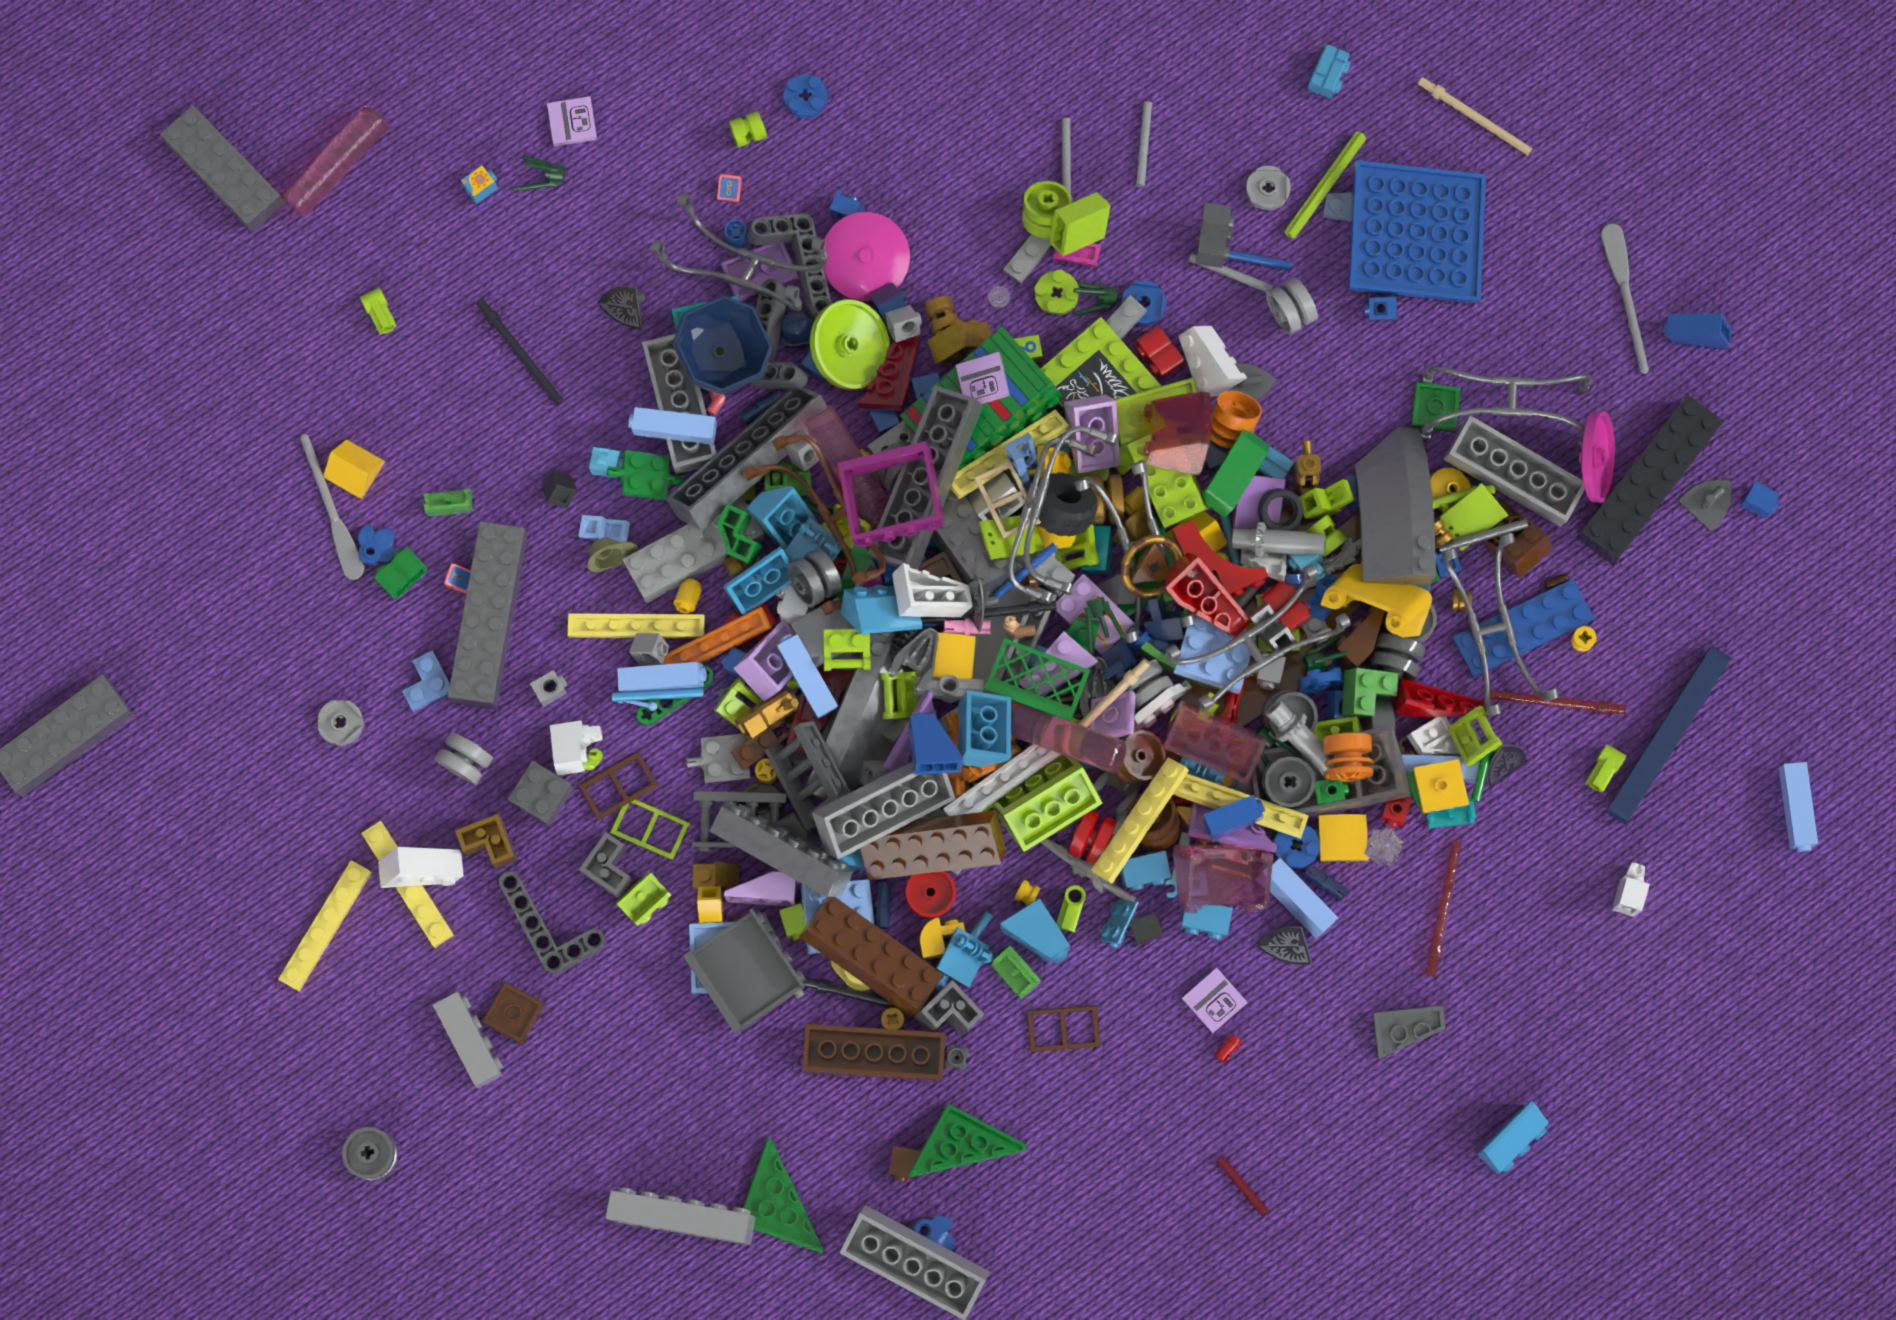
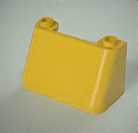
(1405, 603)

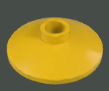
(1444, 478)

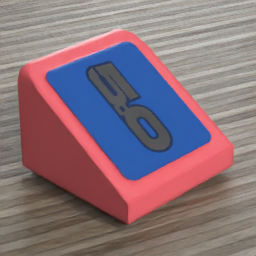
(729, 188)
(457, 578)

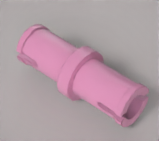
(965, 627)

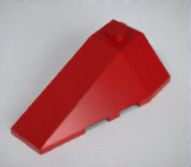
(1201, 593)
(1427, 701)

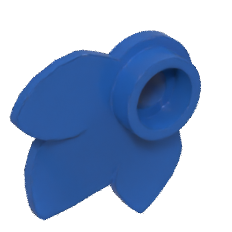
(378, 542)
(937, 1231)

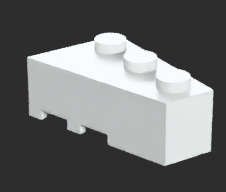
(1209, 361)
(929, 596)
(420, 867)

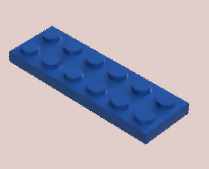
(1533, 625)

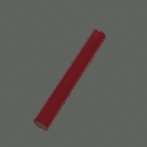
(1242, 1185)

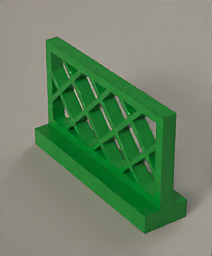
(1031, 699)

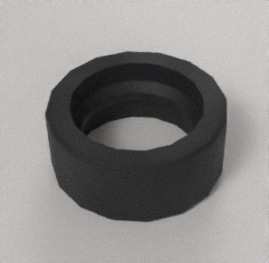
(1271, 495)

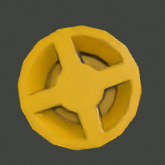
(1580, 642)
(765, 767)
(1027, 893)

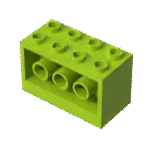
(1173, 492)
(1047, 802)

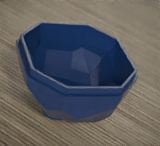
(728, 327)

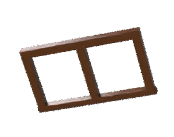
(610, 771)
(1062, 1011)

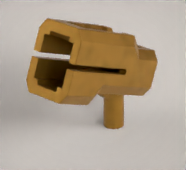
(1306, 465)
(766, 714)

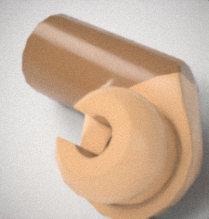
(1016, 630)

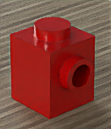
(1395, 812)

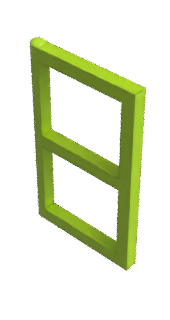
(657, 812)

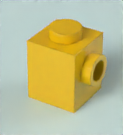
(710, 904)

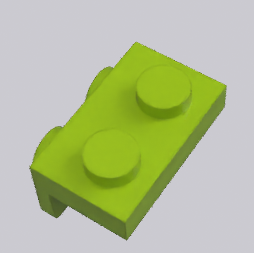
(643, 899)

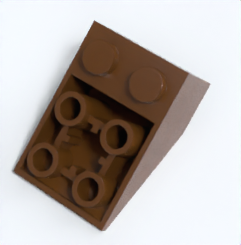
(1529, 547)
(1361, 640)

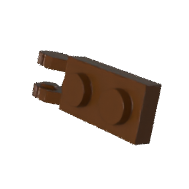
(753, 750)

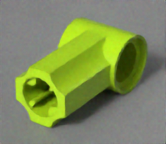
(377, 308)
(1607, 764)
(1070, 911)

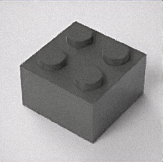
(541, 793)

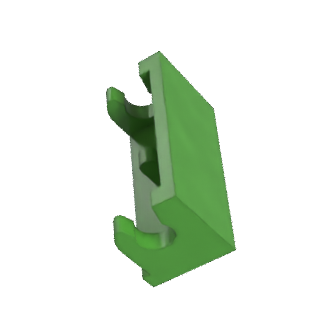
(448, 502)
(1015, 972)

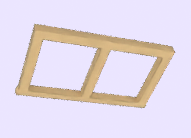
(991, 507)

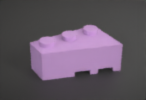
(1067, 650)

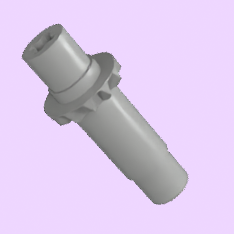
(1277, 541)
(1292, 728)

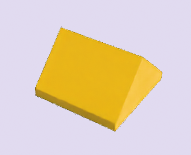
(352, 468)
(1208, 529)

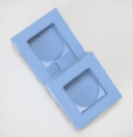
(598, 527)

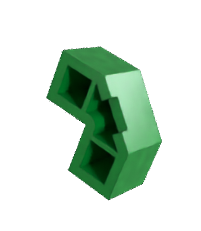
(732, 527)

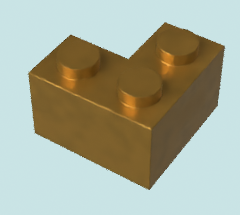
(957, 341)
(488, 835)

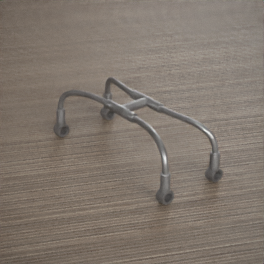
(791, 292)
(1511, 409)
(1139, 467)
(1034, 503)
(1505, 626)
(1246, 638)

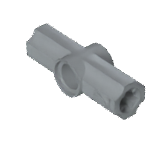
(938, 685)

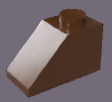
(902, 1163)

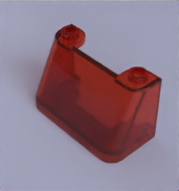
(1179, 432)

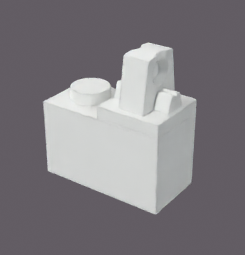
(791, 607)
(570, 745)
(1631, 891)

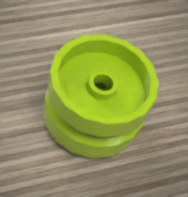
(1040, 205)

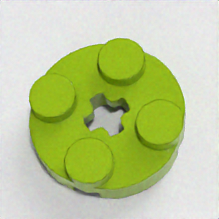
(1055, 305)

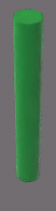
(1481, 776)

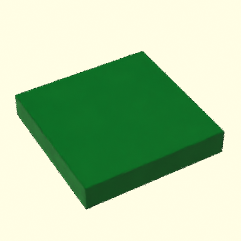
(1432, 402)

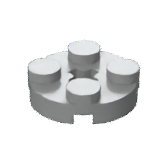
(1260, 198)
(327, 723)

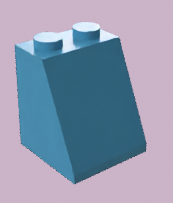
(1037, 932)

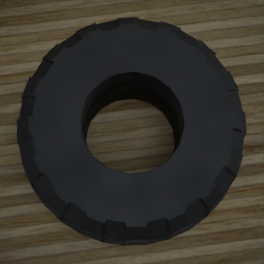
(1066, 509)

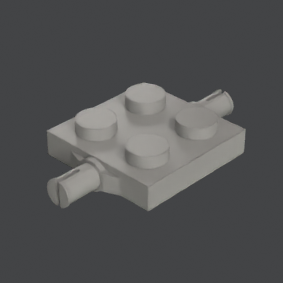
(717, 760)

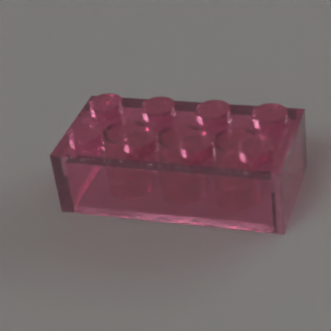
(1214, 742)

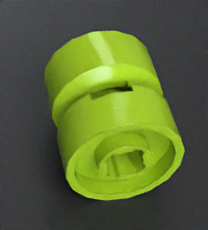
(747, 129)
(1334, 537)

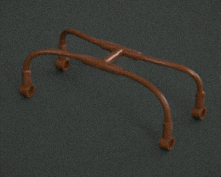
(830, 520)

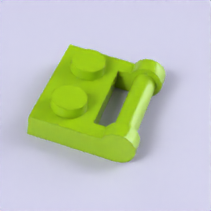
(1082, 542)
(845, 641)
(905, 695)
(732, 707)
(1468, 740)

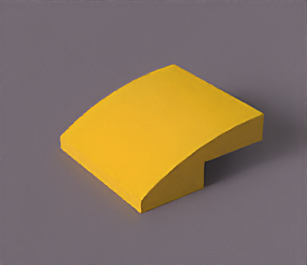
(954, 656)
(1343, 837)

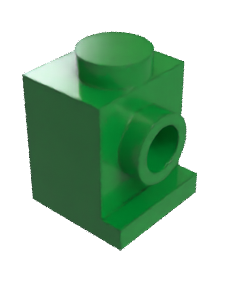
(1324, 797)

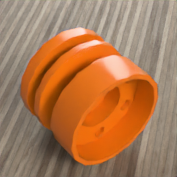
(1232, 414)
(1347, 753)

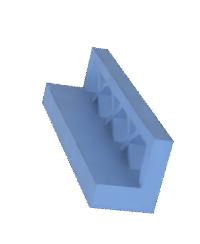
(1017, 456)

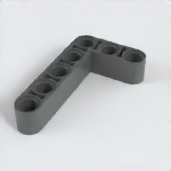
(803, 257)
(771, 313)
(542, 931)

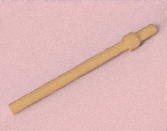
(1439, 93)
(1130, 678)

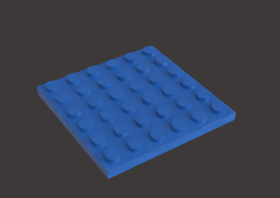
(1417, 232)

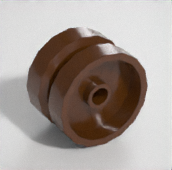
(1142, 758)
(1164, 830)

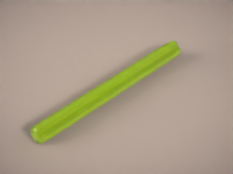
(1325, 185)

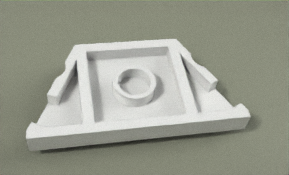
(1163, 703)

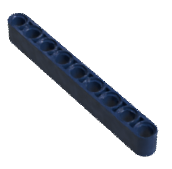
(1668, 735)

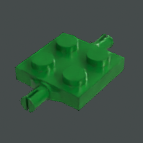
(645, 475)

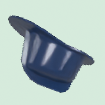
(796, 329)

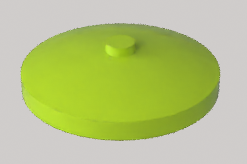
(849, 344)

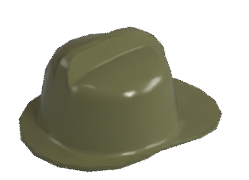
(608, 553)

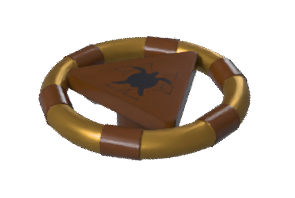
(1150, 565)

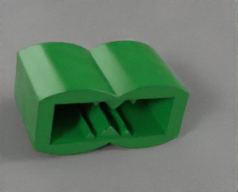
(400, 573)

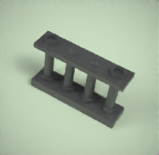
(823, 764)
(751, 801)

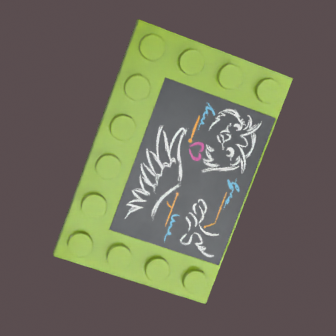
(1098, 366)

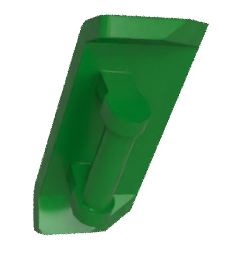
(1235, 472)

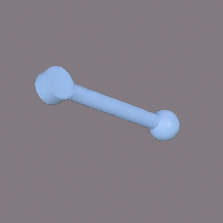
(652, 706)

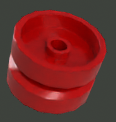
(1090, 836)
(928, 906)

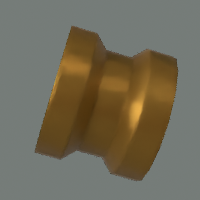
(1457, 602)
(895, 1022)

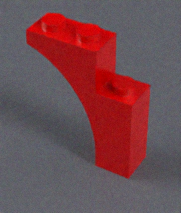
(1231, 576)

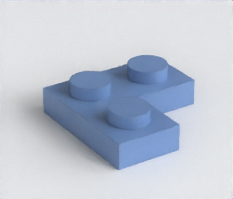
(433, 683)

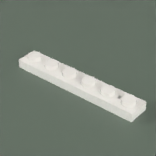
(1001, 781)

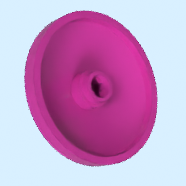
(865, 255)
(1598, 456)

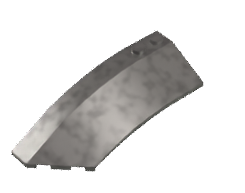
(1397, 511)
(859, 719)
(1386, 784)

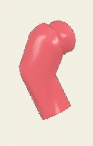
(716, 404)

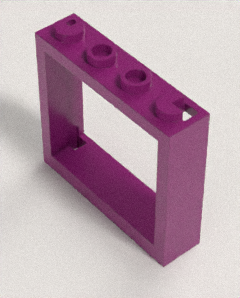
(880, 461)

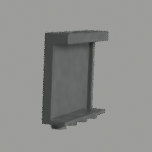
(745, 971)

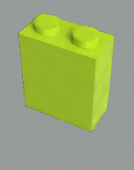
(1080, 224)

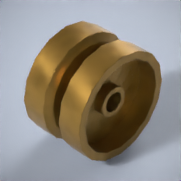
(1114, 491)

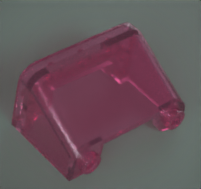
(1222, 876)

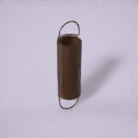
(1556, 581)

